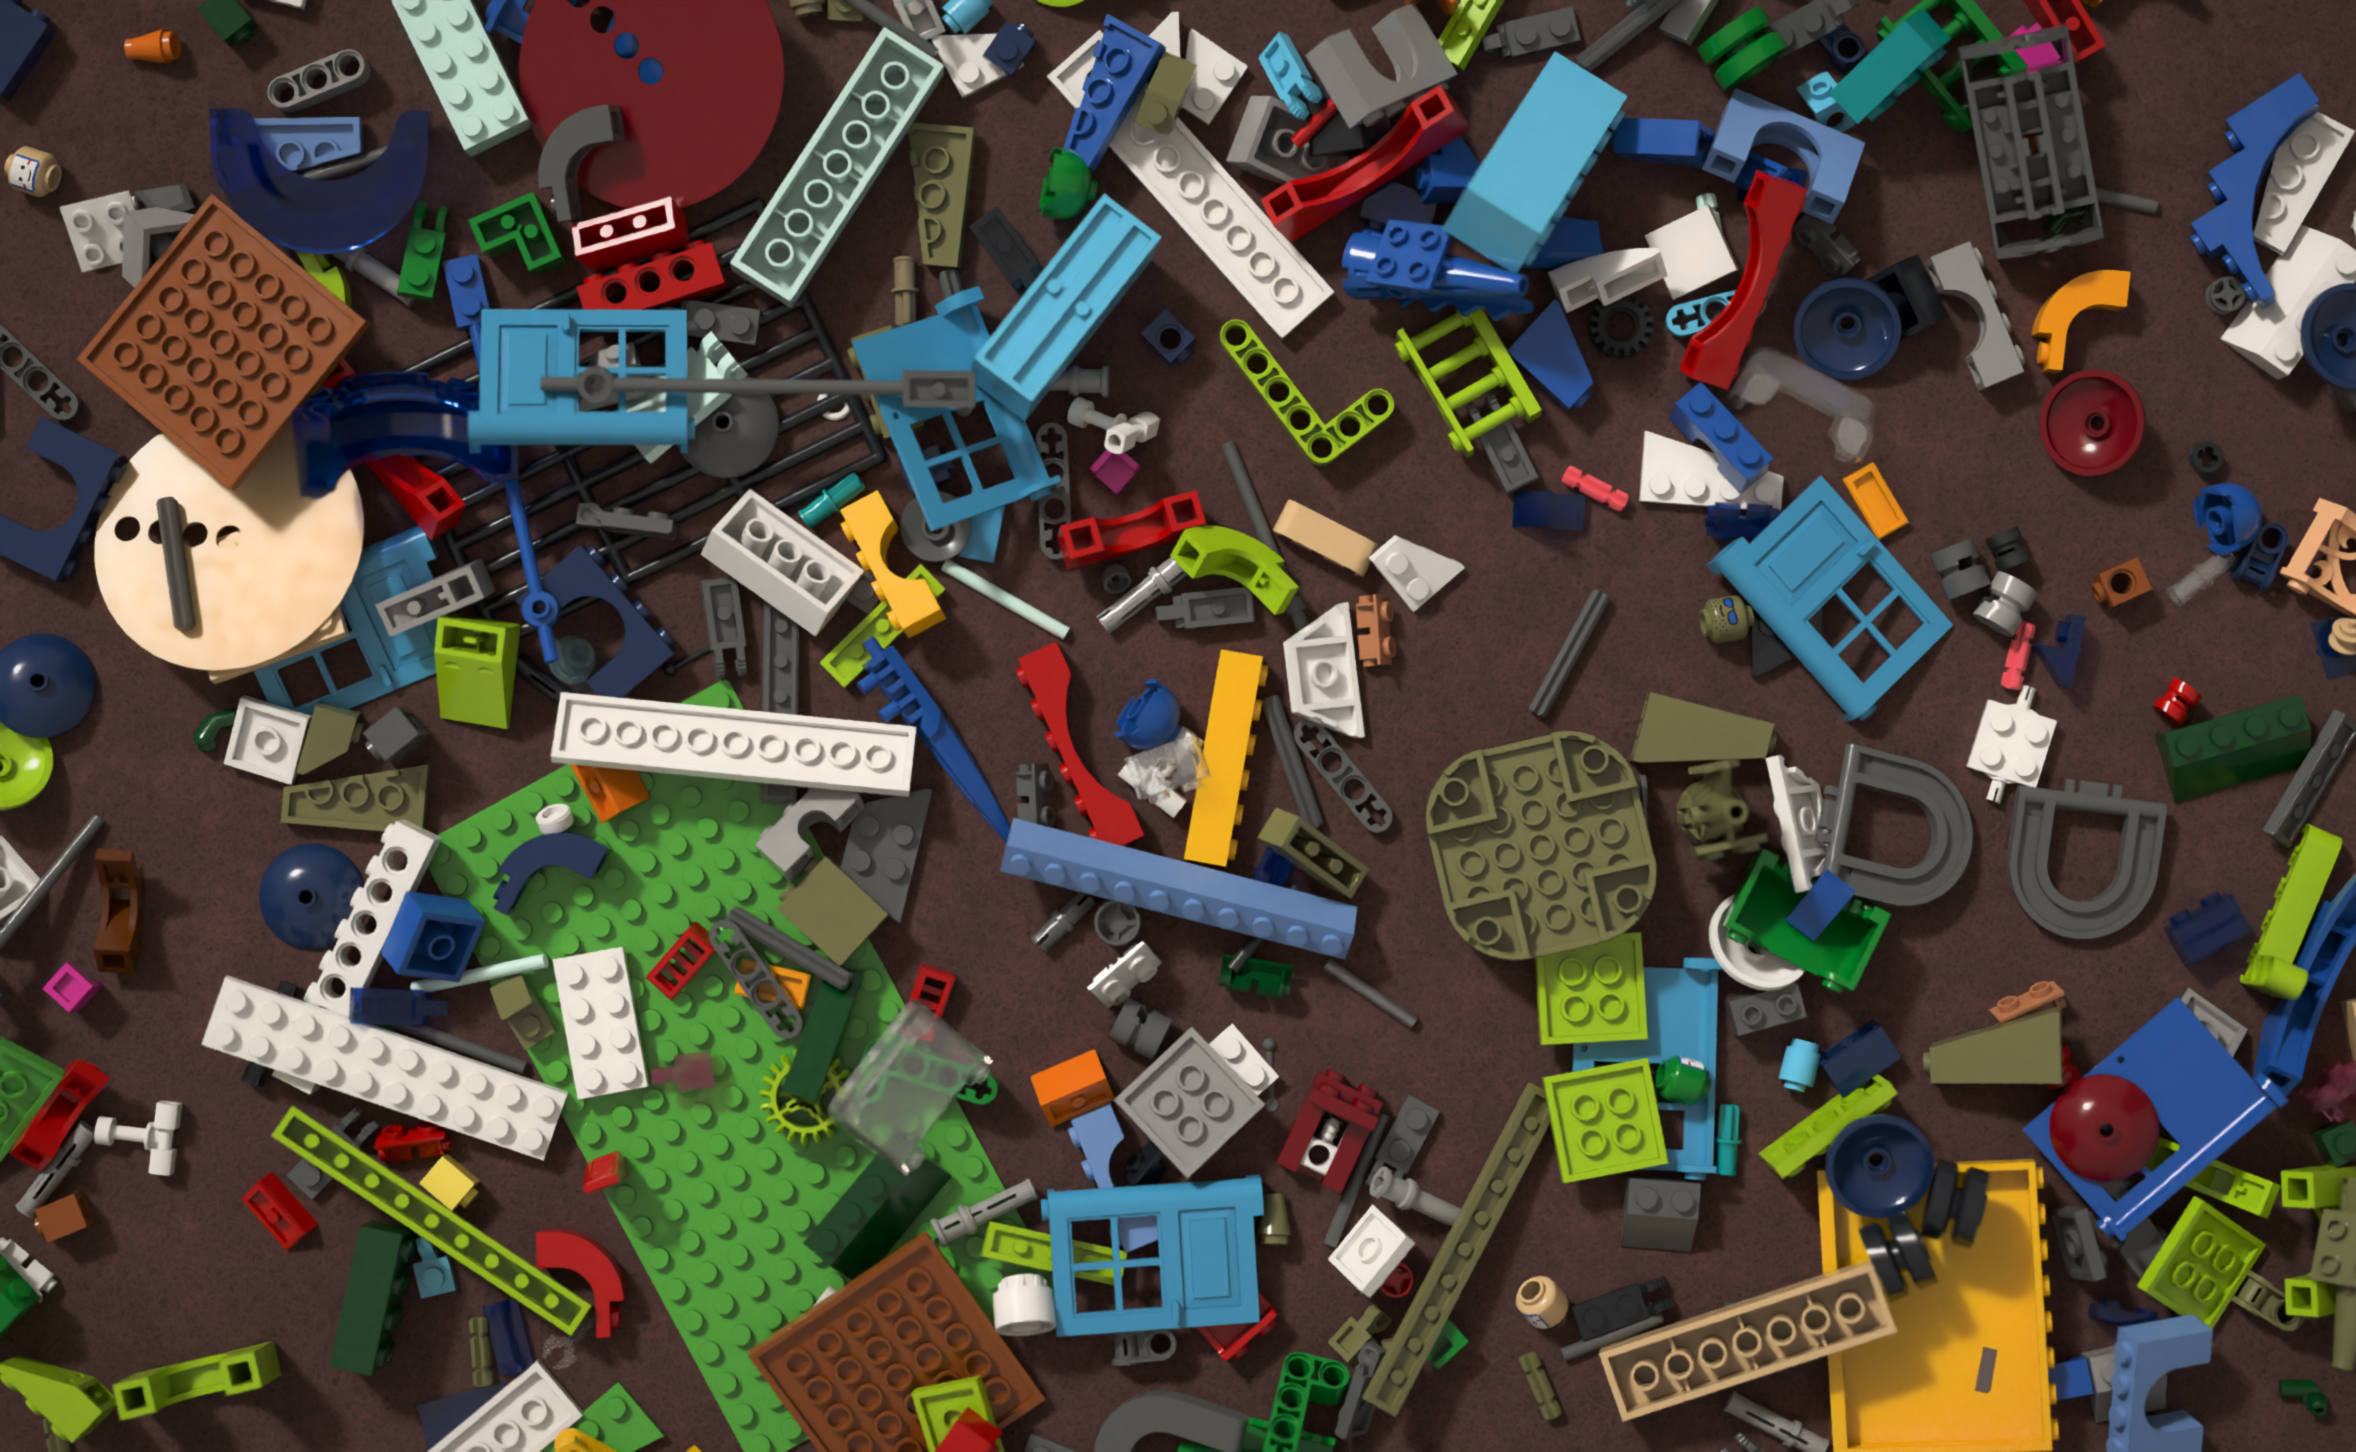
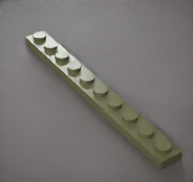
(1460, 1252)

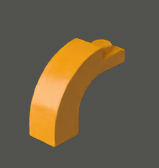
(2091, 290)

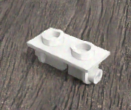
(35, 1274)

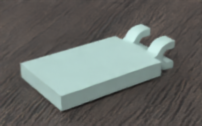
(699, 405)

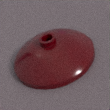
(2069, 420)
(2077, 1124)

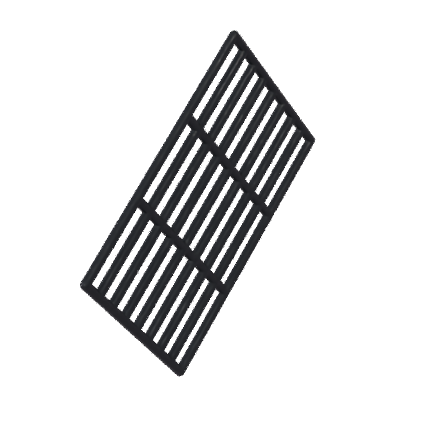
(737, 486)

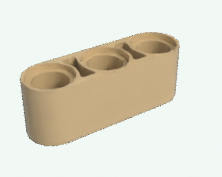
(1325, 537)

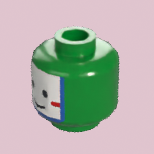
(1682, 1080)

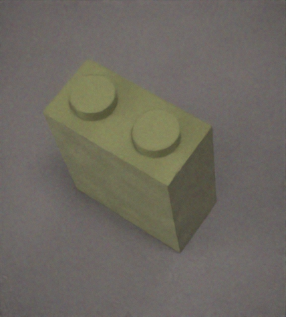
(832, 909)

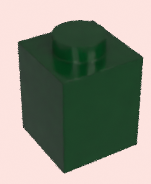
(229, 20)
(2336, 1142)

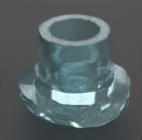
(575, 661)

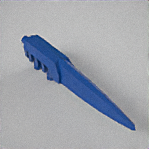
(932, 727)

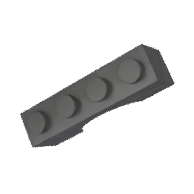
(2141, 1242)

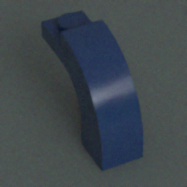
(564, 849)

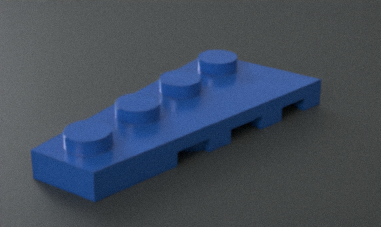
(1117, 77)

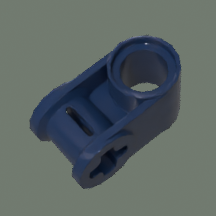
(2261, 559)

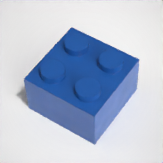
(432, 936)

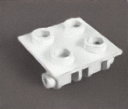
(98, 229)
(1115, 984)

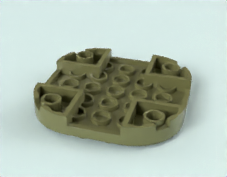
(1541, 846)

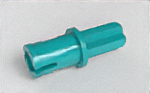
(832, 500)
(1727, 1139)

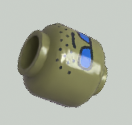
(1725, 619)

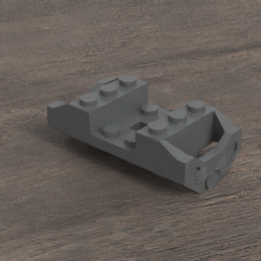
(2013, 178)

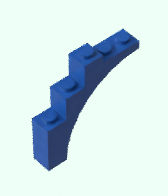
(2258, 134)
(1451, 169)
(2292, 1023)

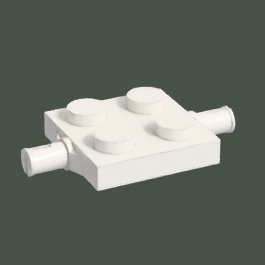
(2011, 744)

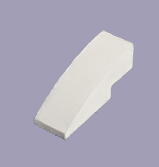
(1606, 276)

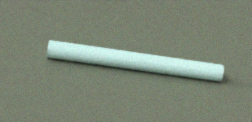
(1005, 599)
(485, 973)

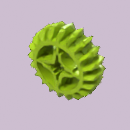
(817, 1111)

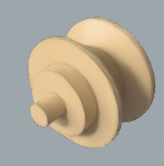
(2343, 636)

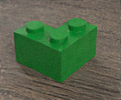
(521, 225)

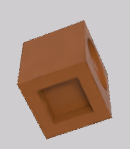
(2135, 583)
(63, 1217)

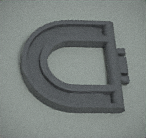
(1927, 789)
(2135, 869)
(1173, 1414)

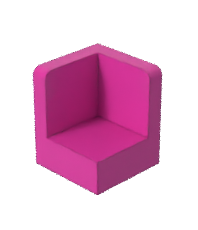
(1114, 470)
(71, 988)

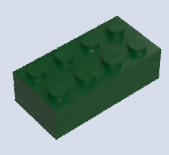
(373, 1297)

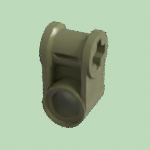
(2264, 1300)

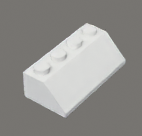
(2306, 269)
(781, 562)

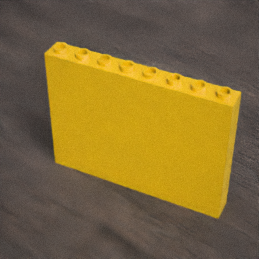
(1921, 1382)

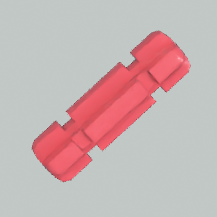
(1595, 488)
(2018, 656)

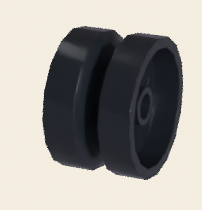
(1950, 1202)
(1898, 1255)

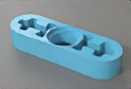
(1687, 310)

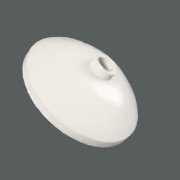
(1756, 970)

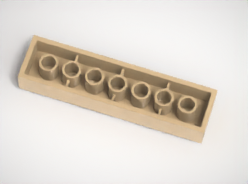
(1747, 1340)

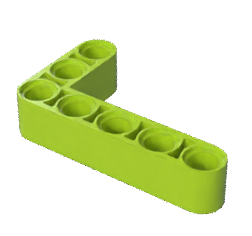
(1297, 403)
(2284, 927)

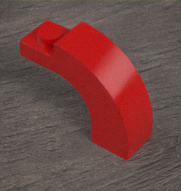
(57, 1115)
(595, 1263)

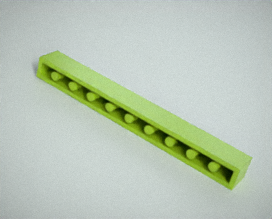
(431, 1220)

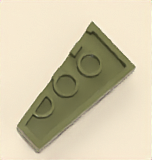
(942, 176)
(360, 800)

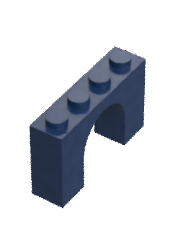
(21, 43)
(94, 472)
(643, 645)

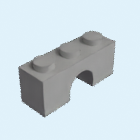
(784, 844)

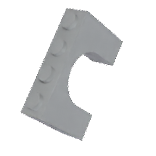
(1362, 91)

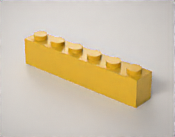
(1225, 750)

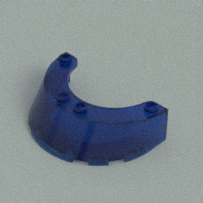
(312, 212)
(388, 417)

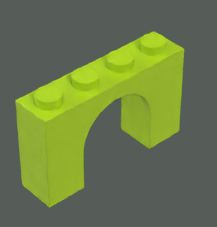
(2316, 1189)
(228, 1371)

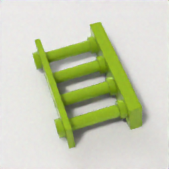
(1503, 373)

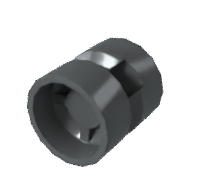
(1971, 575)
(1117, 922)
(1139, 1028)

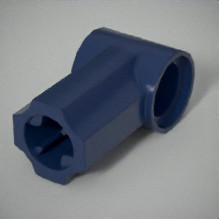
(1840, 37)

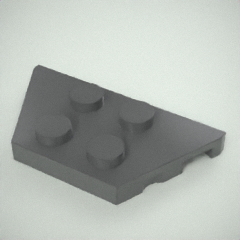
(886, 846)

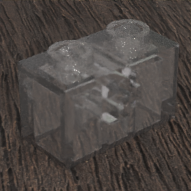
(1147, 767)

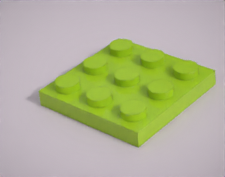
(1592, 993)
(1605, 1120)
(2201, 1263)

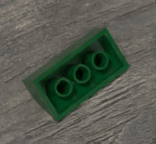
(2235, 747)
(874, 1214)

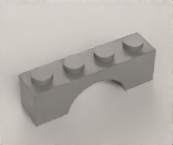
(1960, 274)

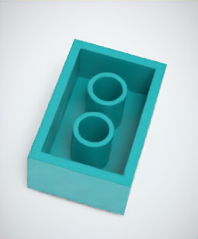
(1891, 67)

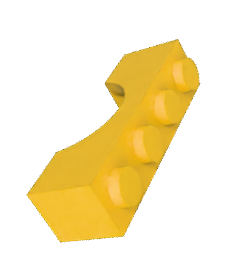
(873, 529)

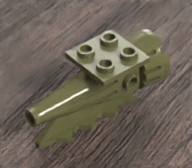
(1714, 813)
(2336, 1264)

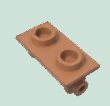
(1378, 646)
(2039, 998)

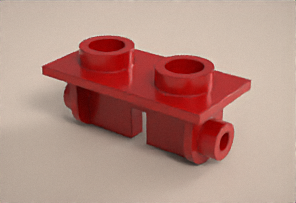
(396, 1142)

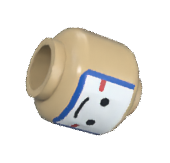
(33, 171)
(1542, 1302)

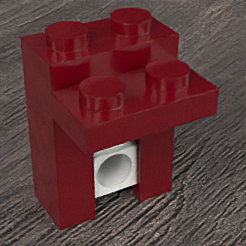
(1353, 1105)

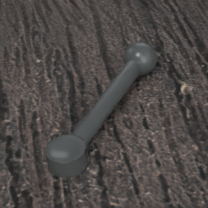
(1269, 1045)

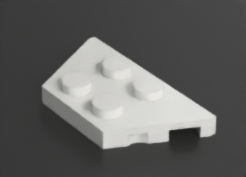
(1325, 673)
(1798, 808)

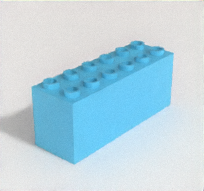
(1536, 164)
(1064, 307)

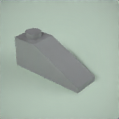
(435, 597)

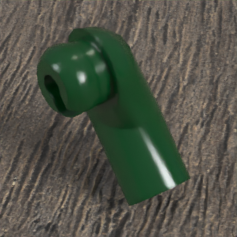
(209, 728)
(2307, 1392)

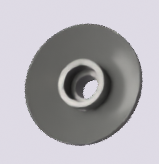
(932, 546)

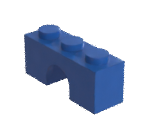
(1739, 454)

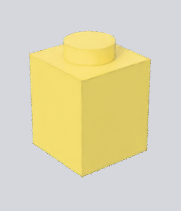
(451, 1183)

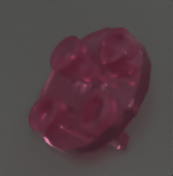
(2331, 1090)

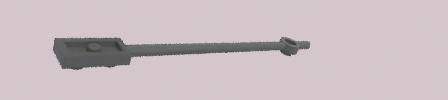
(918, 387)

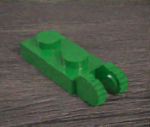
(423, 256)

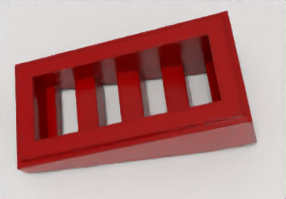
(701, 937)
(937, 974)
(604, 1172)

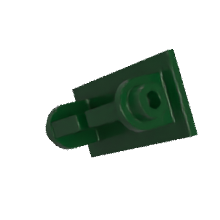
(1270, 977)

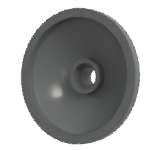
(742, 444)

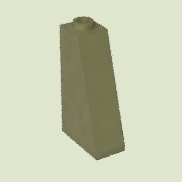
(1693, 732)
(2005, 1053)

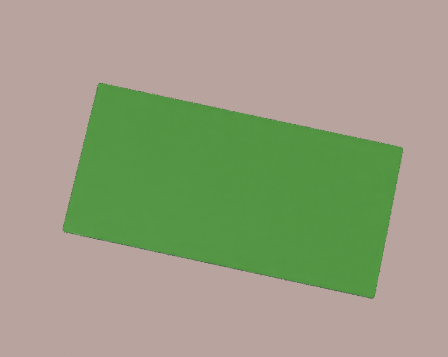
(710, 1185)

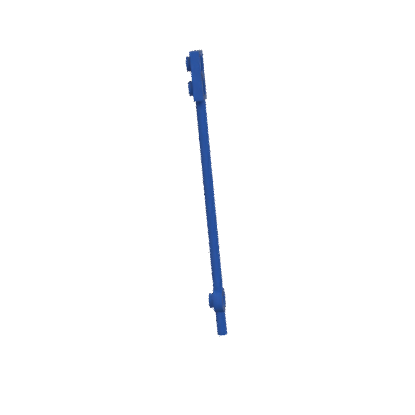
(468, 298)

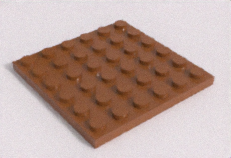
(223, 342)
(869, 1345)

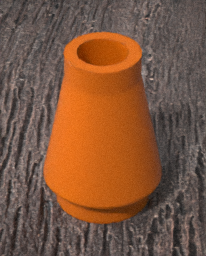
(154, 47)

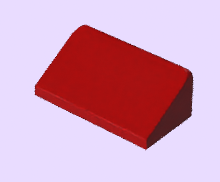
(279, 1211)

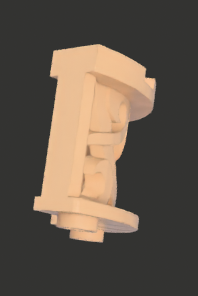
(2341, 526)

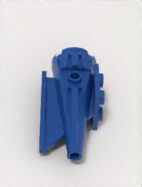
(1413, 265)

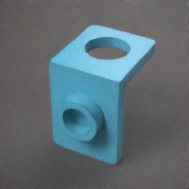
(1817, 97)

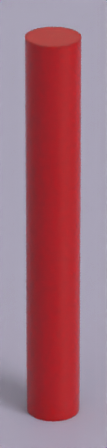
(1314, 123)

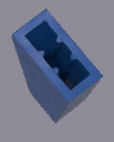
(1662, 141)
(1553, 359)

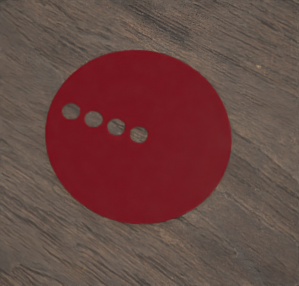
(687, 130)

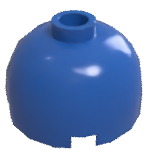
(2231, 516)
(1150, 718)

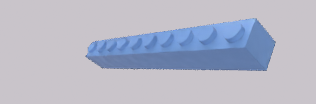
(1179, 888)

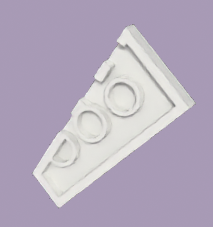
(2297, 178)
(1689, 476)

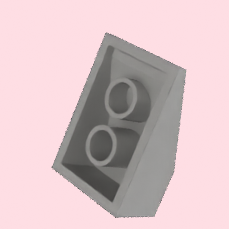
(1265, 146)

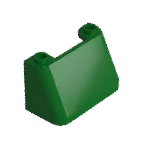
(1760, 913)

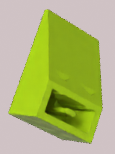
(476, 669)
(65, 1397)

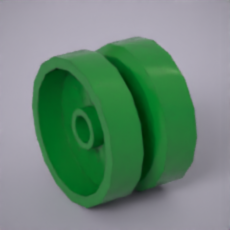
(1745, 52)

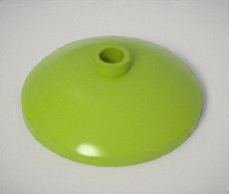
(24, 766)

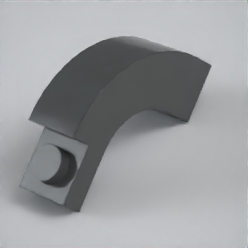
(566, 150)

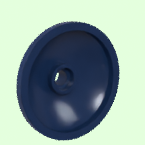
(2326, 317)
(1842, 349)
(63, 697)
(329, 878)
(1884, 1185)

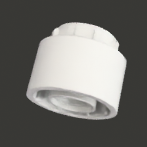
(1024, 1306)

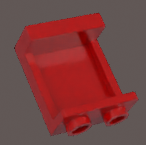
(1233, 1338)

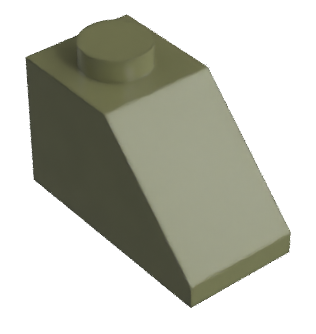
(1166, 93)
(329, 735)

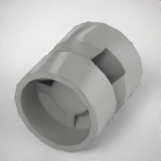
(2006, 602)

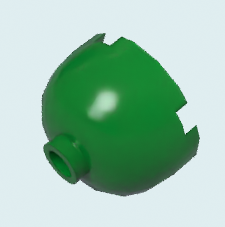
(1066, 185)

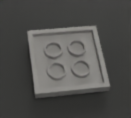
(1189, 1102)

